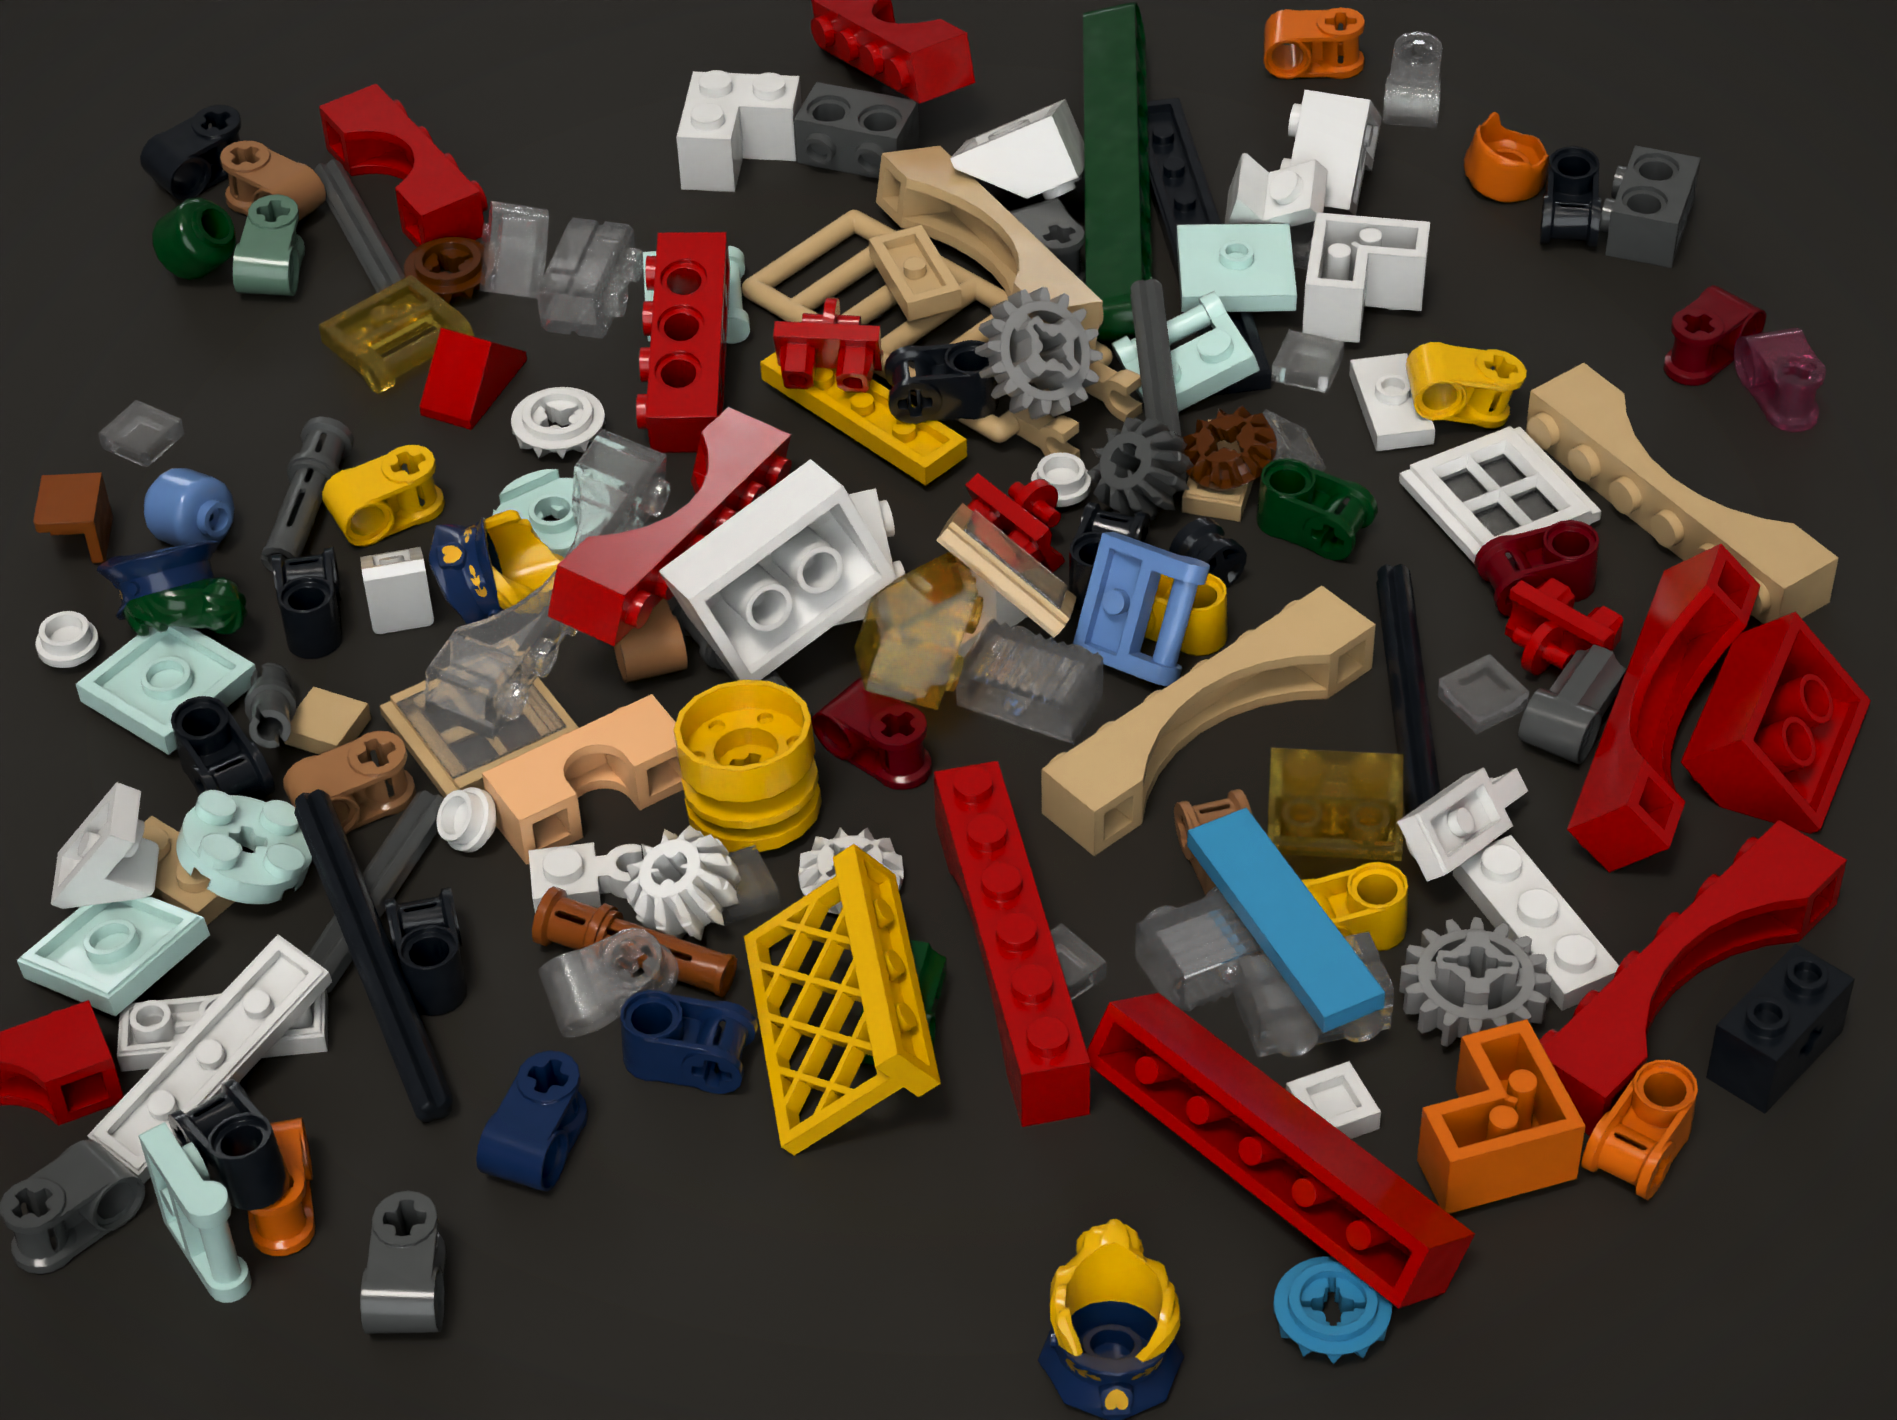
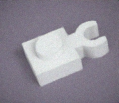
(581, 871)

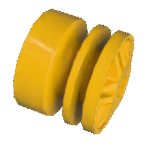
(748, 764)

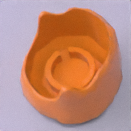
(1505, 162)

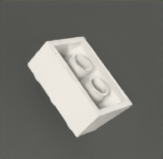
(779, 573)

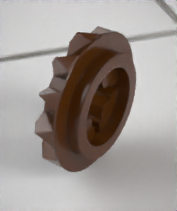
(458, 255)
(1228, 468)

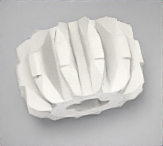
(682, 883)

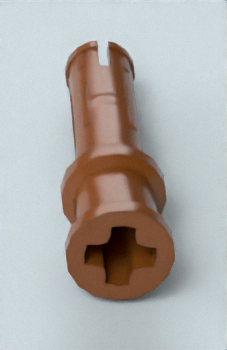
(581, 925)

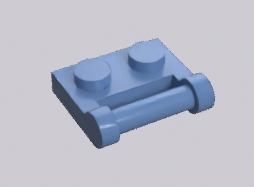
(1122, 601)

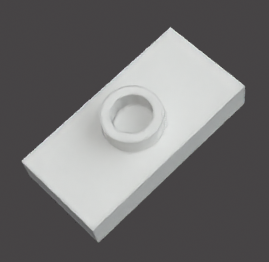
(1388, 403)

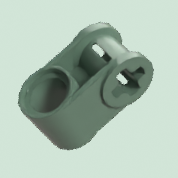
(269, 248)

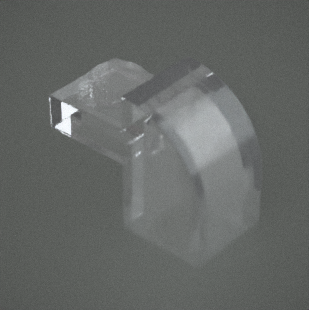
(514, 249)

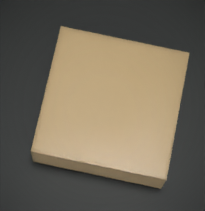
(327, 721)

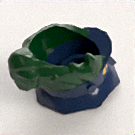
(175, 590)

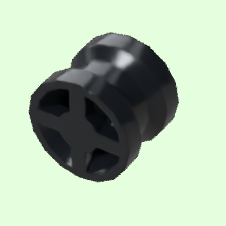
(1207, 542)

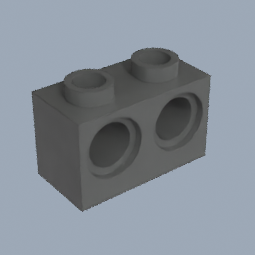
(852, 128)
(1650, 206)

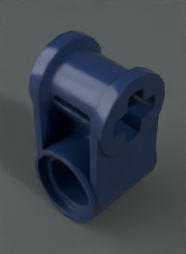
(682, 1040)
(535, 1123)

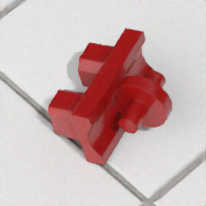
(828, 342)
(1023, 517)
(1551, 628)

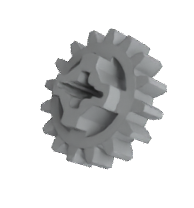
(1038, 353)
(1473, 980)

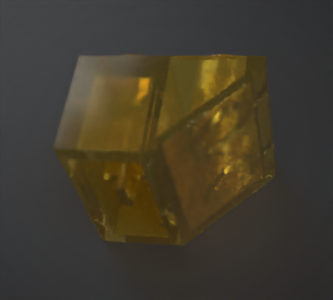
(916, 631)
(1336, 803)

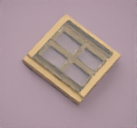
(1008, 569)
(459, 756)

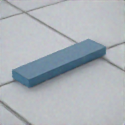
(1286, 920)

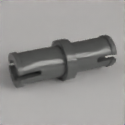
(270, 705)

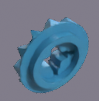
(1301, 1301)

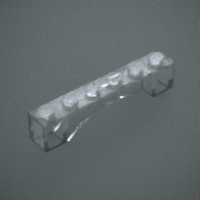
(491, 663)

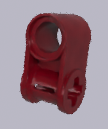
(1707, 335)
(1558, 551)
(876, 736)

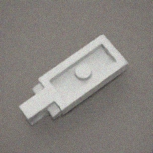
(1460, 820)

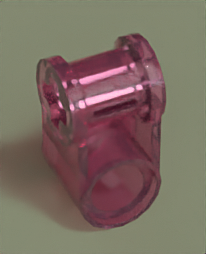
(1781, 376)

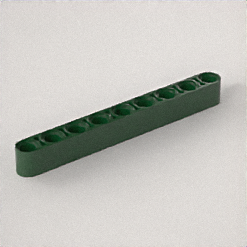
(1116, 163)

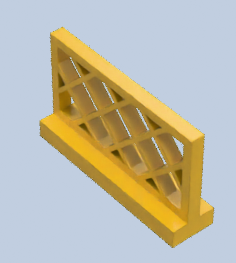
(879, 977)

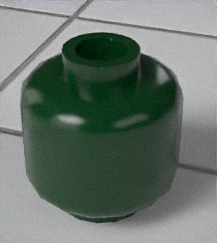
(194, 238)

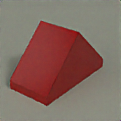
(467, 377)

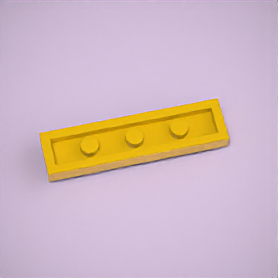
(917, 449)

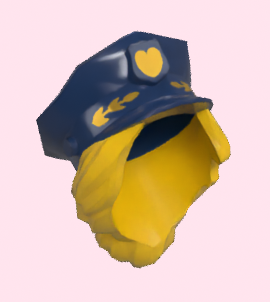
(489, 564)
(1112, 1326)

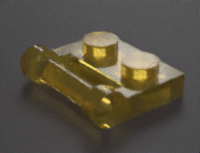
(387, 321)

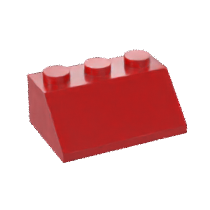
(1777, 726)

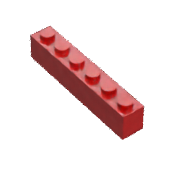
(1279, 1149)

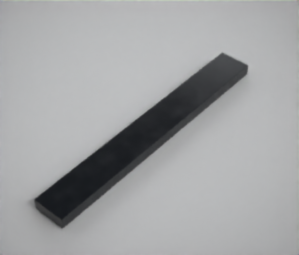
(1184, 198)

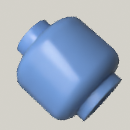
(188, 507)

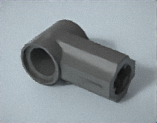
(1571, 711)

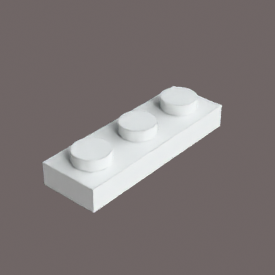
(1516, 892)

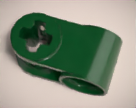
(1308, 508)

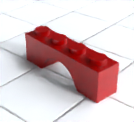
(909, 57)
(377, 137)
(58, 1065)

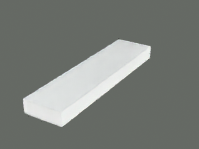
(215, 1048)

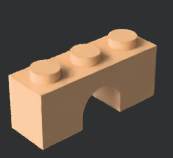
(621, 751)

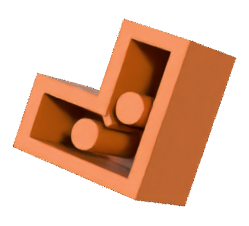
(1506, 1129)

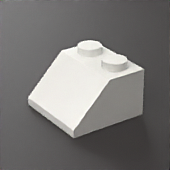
(1028, 154)

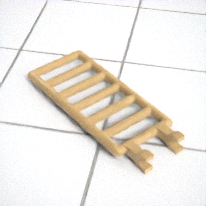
(1046, 432)

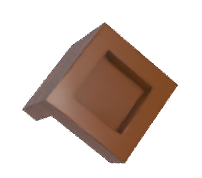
(76, 506)

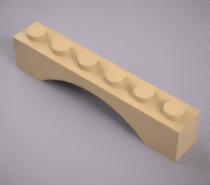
(958, 211)
(1587, 430)
(1299, 654)

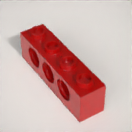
(687, 338)

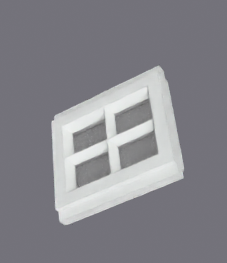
(1495, 490)

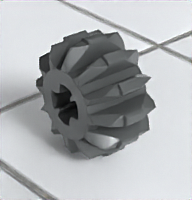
(1140, 468)

